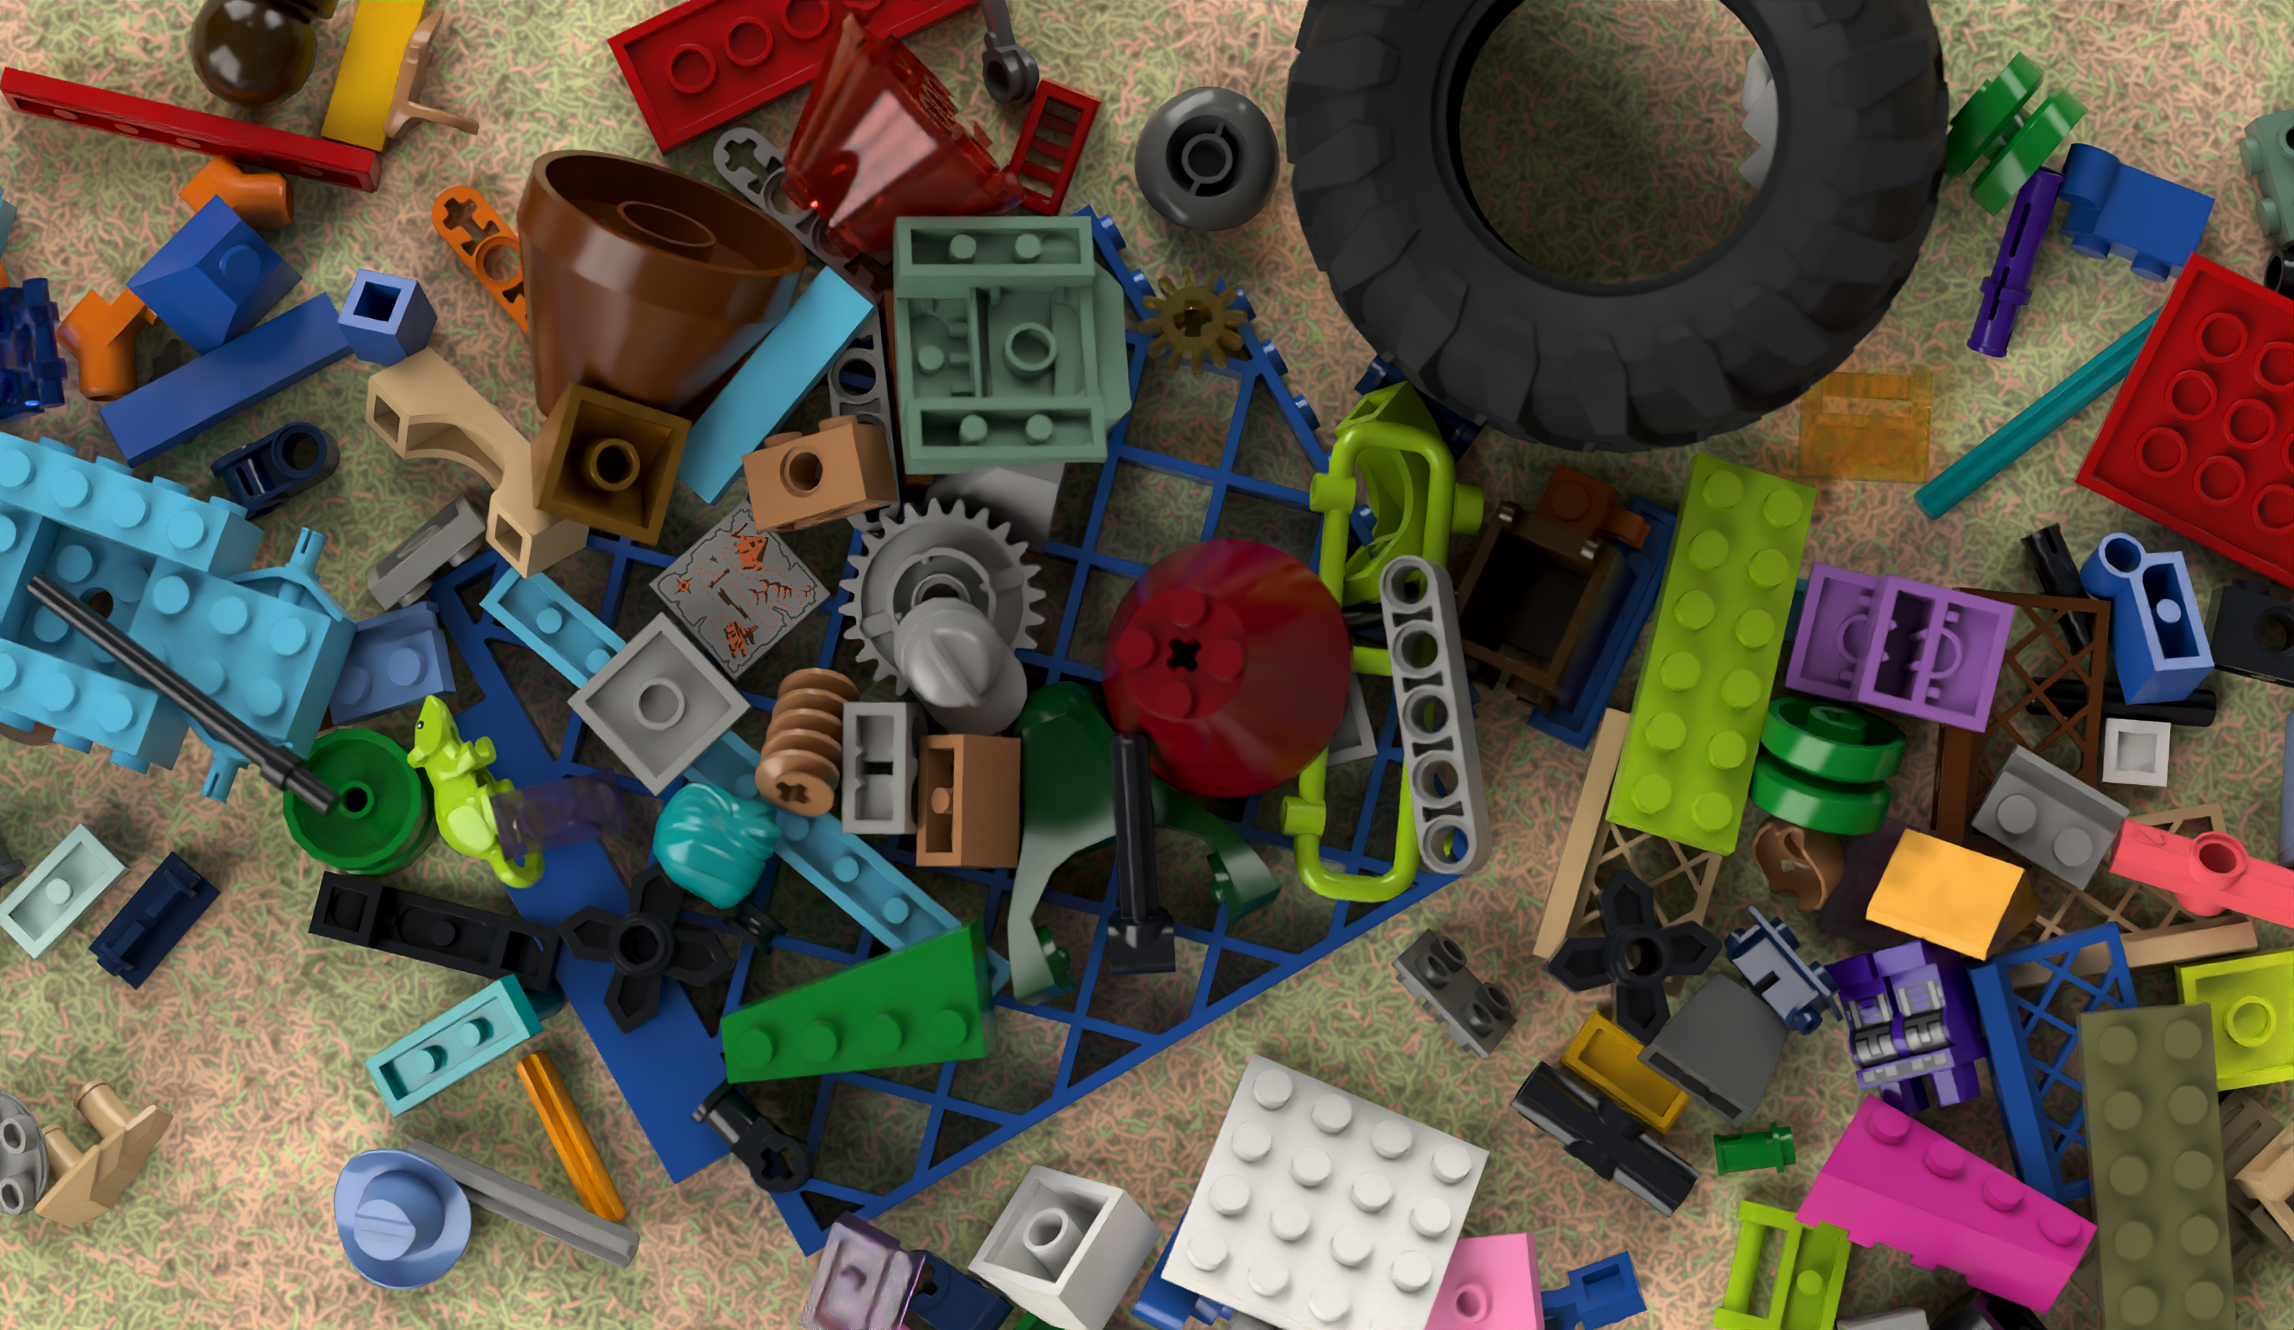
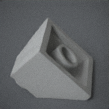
(1012, 493)

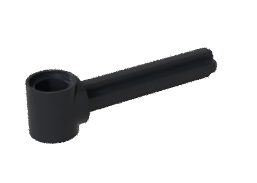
(1140, 929)

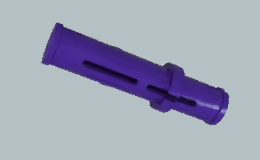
(2015, 262)

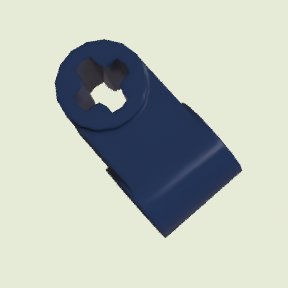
(264, 472)
(958, 1300)

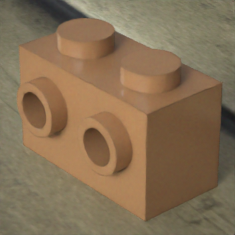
(972, 802)

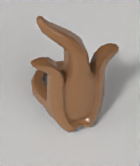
(405, 108)

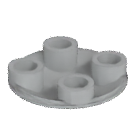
(22, 1157)

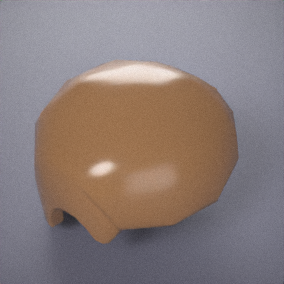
(1814, 853)

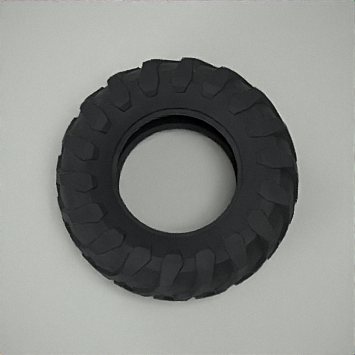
(1640, 360)

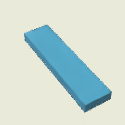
(773, 383)

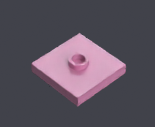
(1490, 1286)

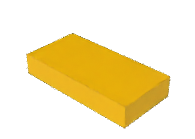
(1609, 1063)

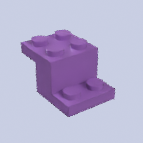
(1898, 646)

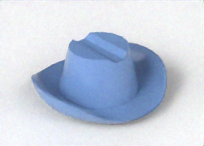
(400, 1218)

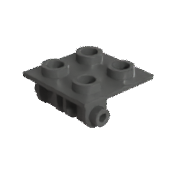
(1476, 1011)

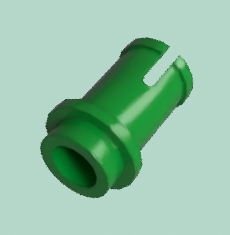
(1755, 1150)

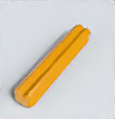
(570, 1137)

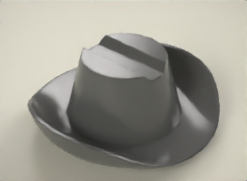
(1207, 159)

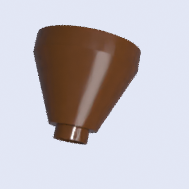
(645, 279)

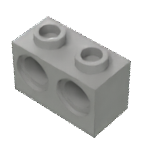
(881, 766)

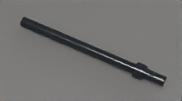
(278, 764)

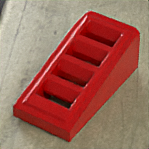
(1073, 99)

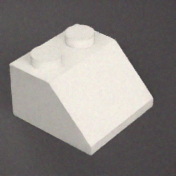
(1066, 1248)

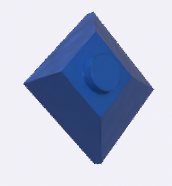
(214, 278)

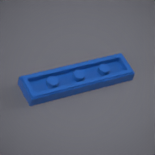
(226, 381)
(1649, 567)

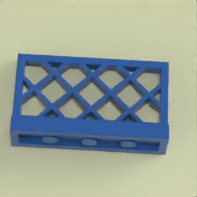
(2012, 1065)

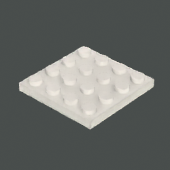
(1324, 1208)

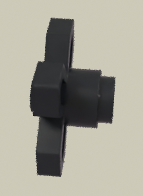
(638, 982)
(1637, 993)

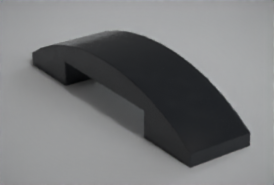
(435, 931)

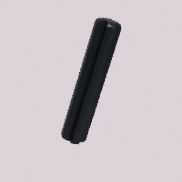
(2070, 696)

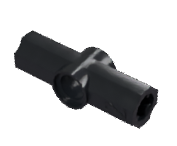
(1605, 1139)

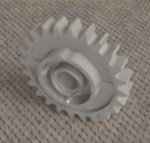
(935, 551)

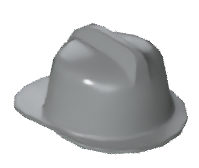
(959, 667)

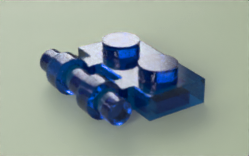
(29, 352)

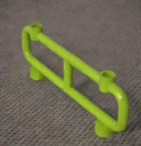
(1450, 509)

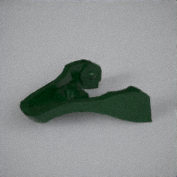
(1072, 814)

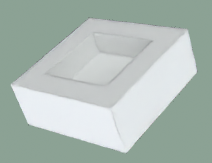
(2134, 752)

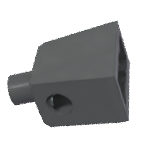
(1721, 1047)

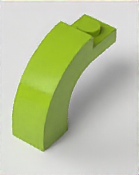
(1396, 490)

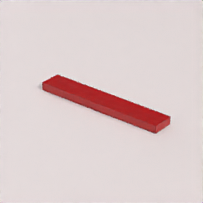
(191, 130)

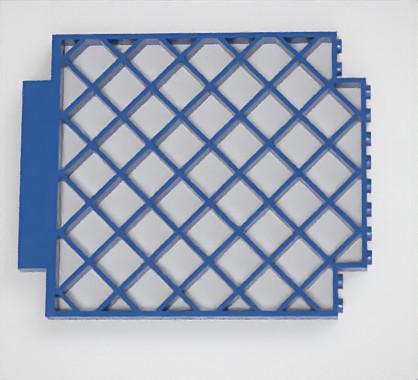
(675, 1057)

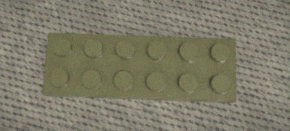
(2156, 1168)

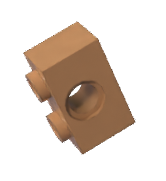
(853, 479)

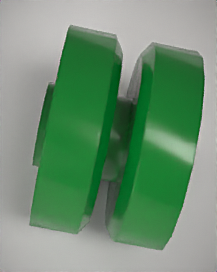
(2007, 133)
(1826, 765)
(398, 812)

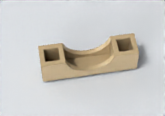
(433, 412)

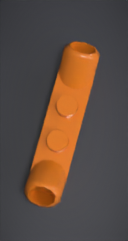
(105, 333)

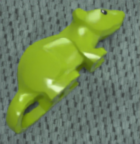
(463, 792)

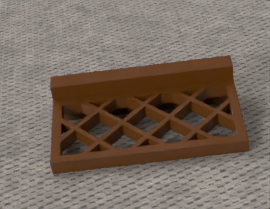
(1960, 749)

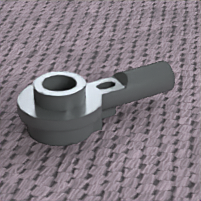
(1007, 68)

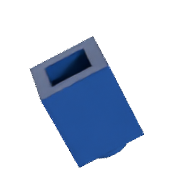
(386, 317)

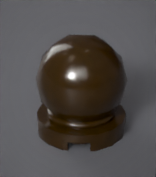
(256, 49)

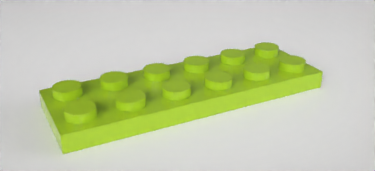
(1711, 655)

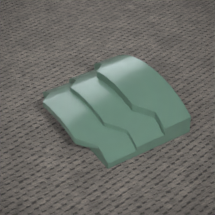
(1005, 343)

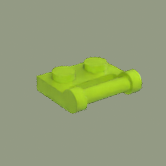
(1805, 1279)

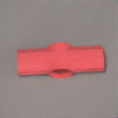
(2204, 872)

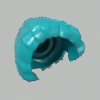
(715, 842)

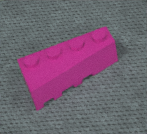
(1945, 1208)

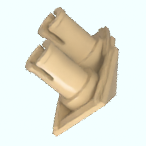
(94, 1181)

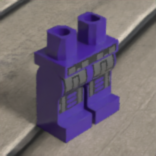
(1911, 1019)

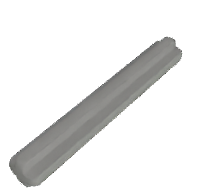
(535, 1208)

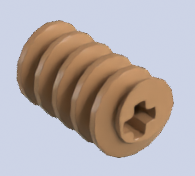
(805, 742)

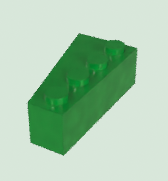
(881, 1012)

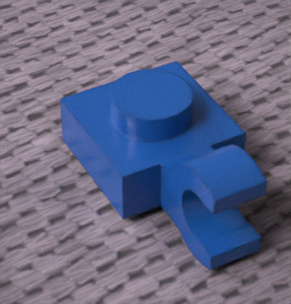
(1596, 1295)

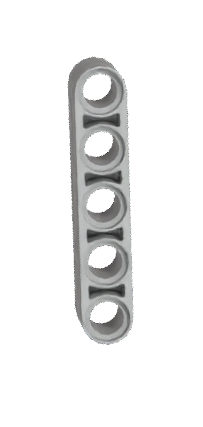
(1414, 691)

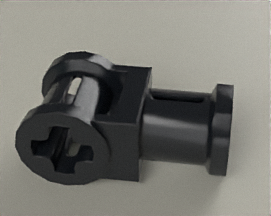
(753, 1137)

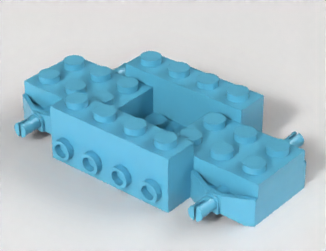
(181, 589)

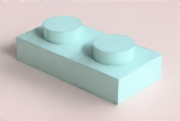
(61, 891)

